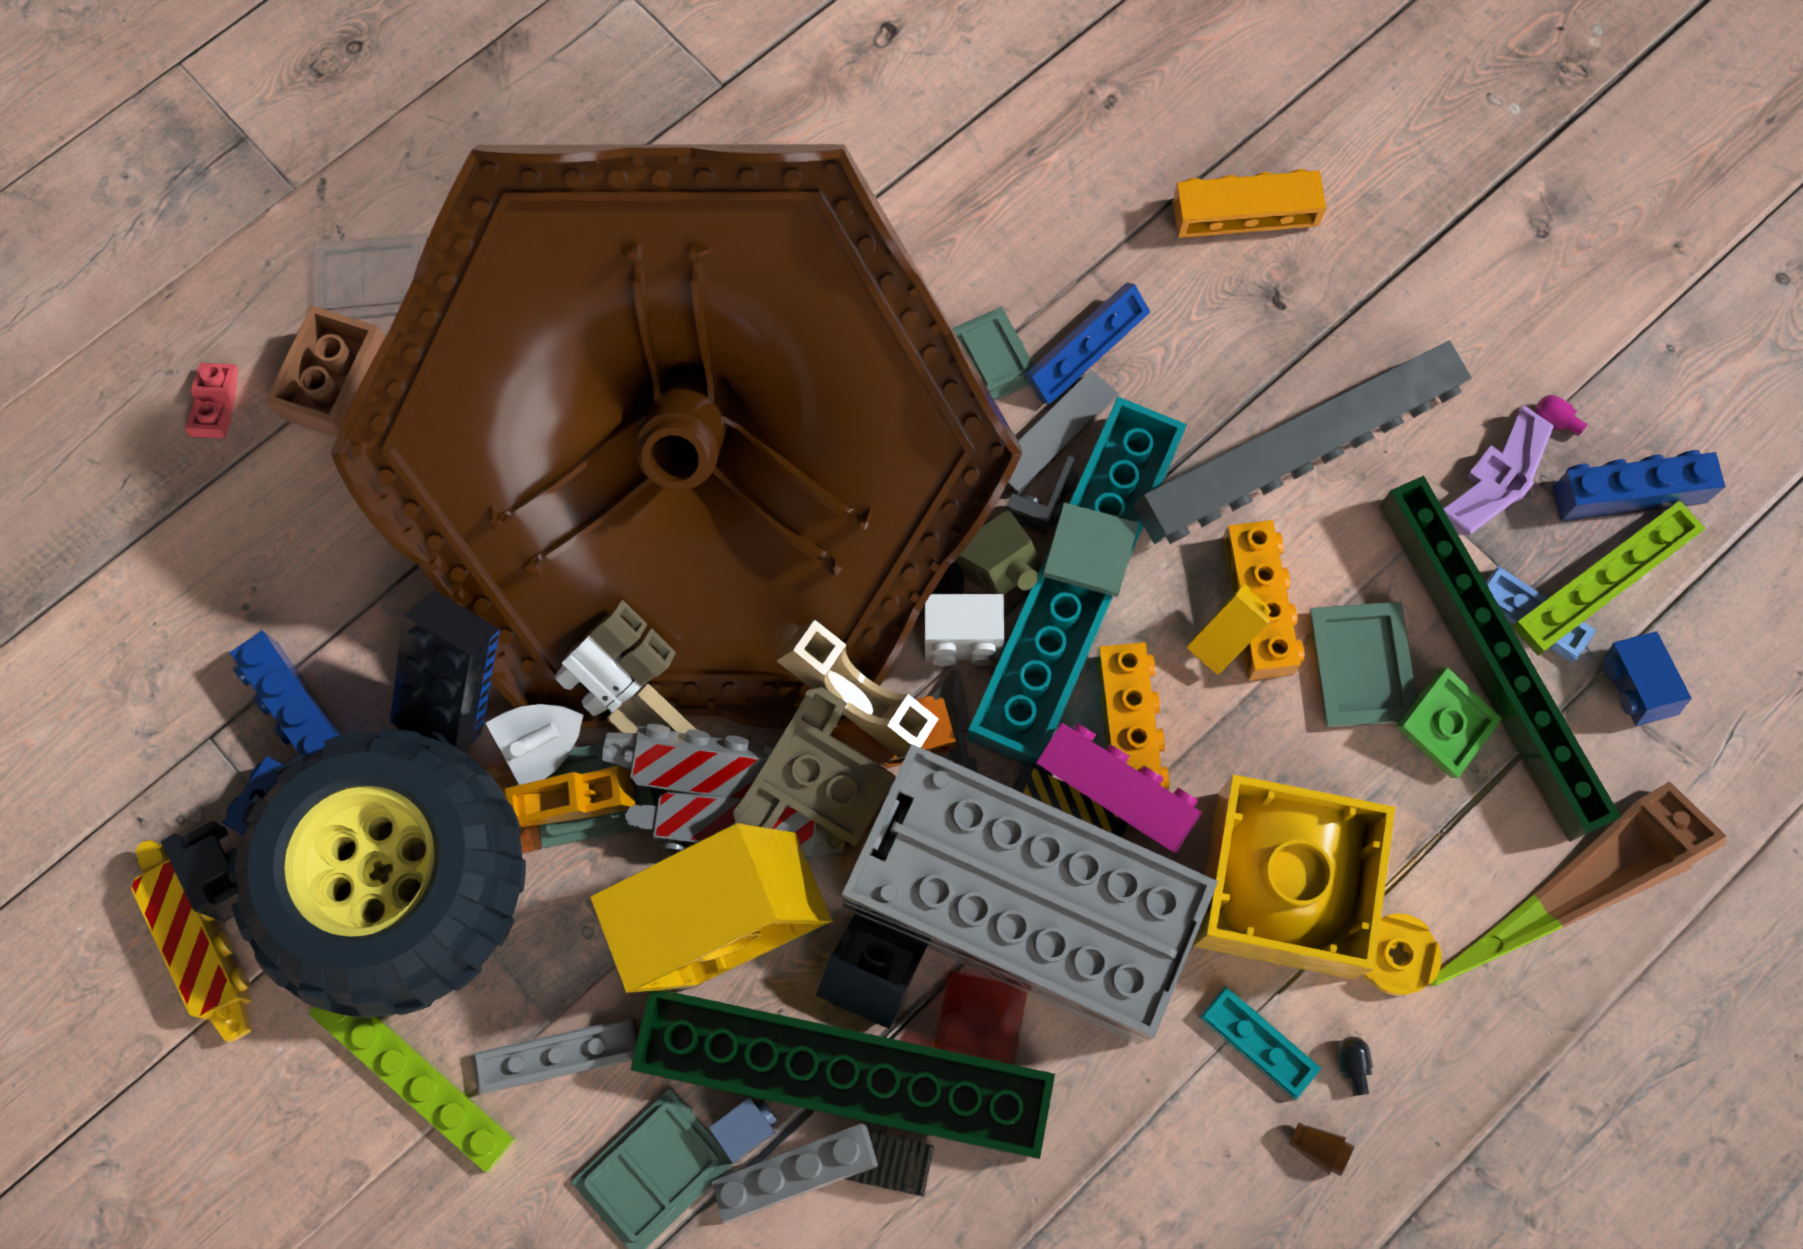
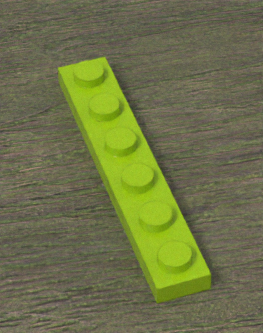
(1608, 578)
(420, 1086)

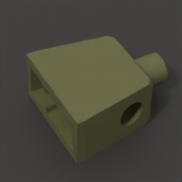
(1000, 557)

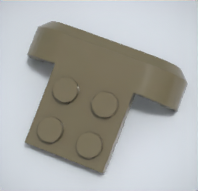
(817, 775)

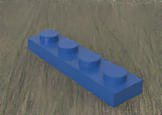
(1087, 343)

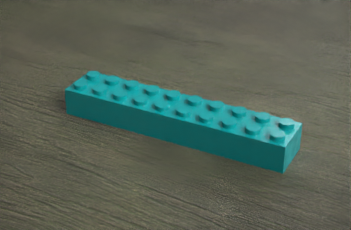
(1064, 619)

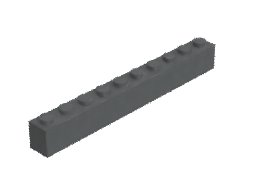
(1300, 442)

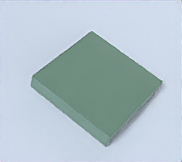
(1090, 549)

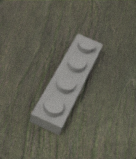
(794, 1173)

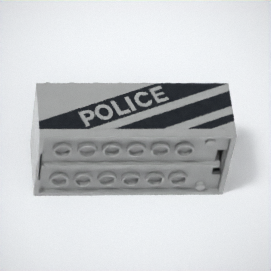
(1029, 895)

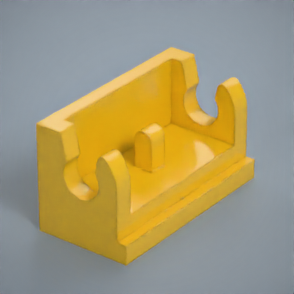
(1230, 630)

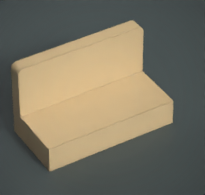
(647, 708)

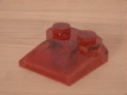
(981, 1018)

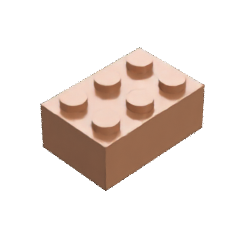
(324, 370)

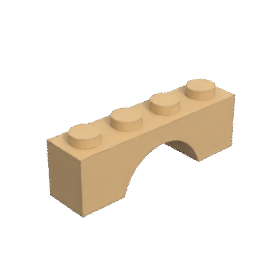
(887, 716)

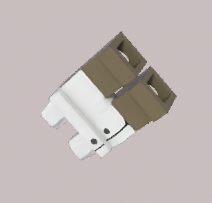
(604, 670)

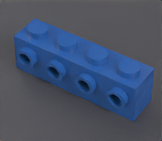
(1639, 485)
(283, 694)

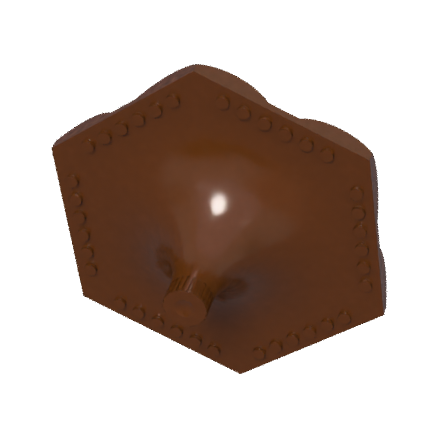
(677, 398)

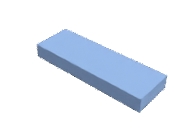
(1519, 599)

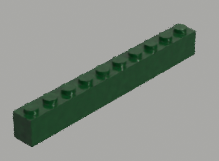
(1498, 660)

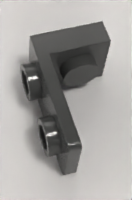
(1031, 512)

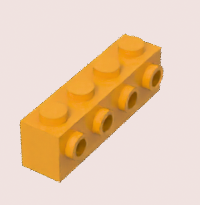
(1249, 203)
(1255, 560)
(1131, 705)

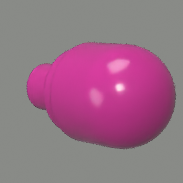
(1560, 414)

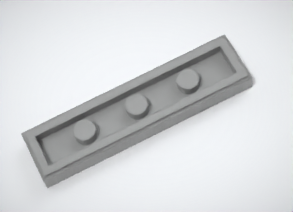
(1060, 428)
(555, 1056)

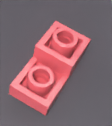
(214, 400)

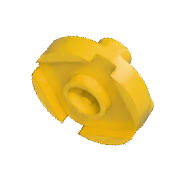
(1418, 943)

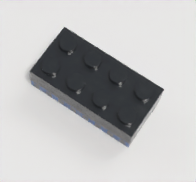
(443, 671)

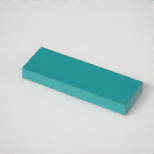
(1260, 1043)

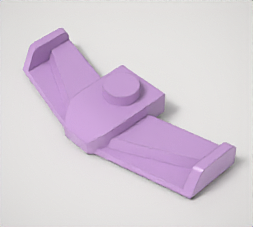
(1502, 476)

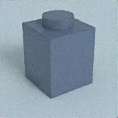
(744, 1128)

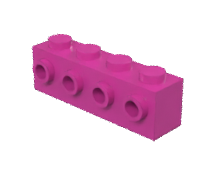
(1119, 787)

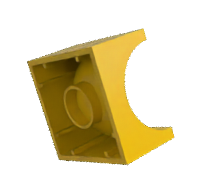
(1296, 877)
(710, 908)

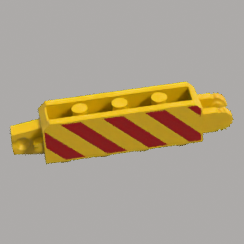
(191, 947)

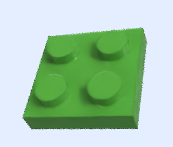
(1448, 722)

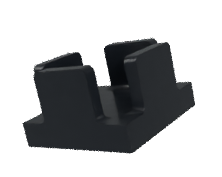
(204, 870)

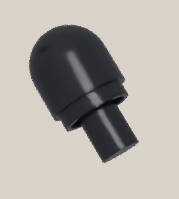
(1355, 1063)

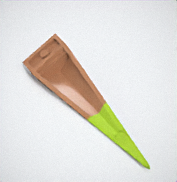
(1641, 849)

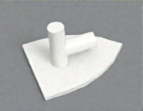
(536, 739)

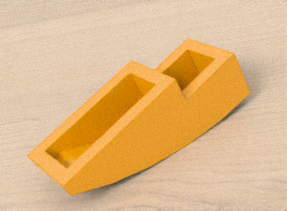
(572, 796)

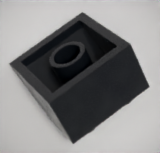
(870, 971)

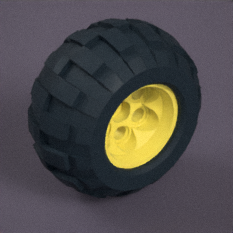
(295, 867)

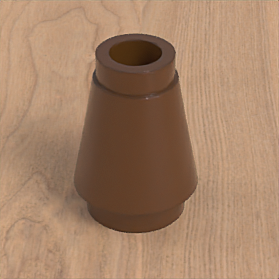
(1322, 1148)

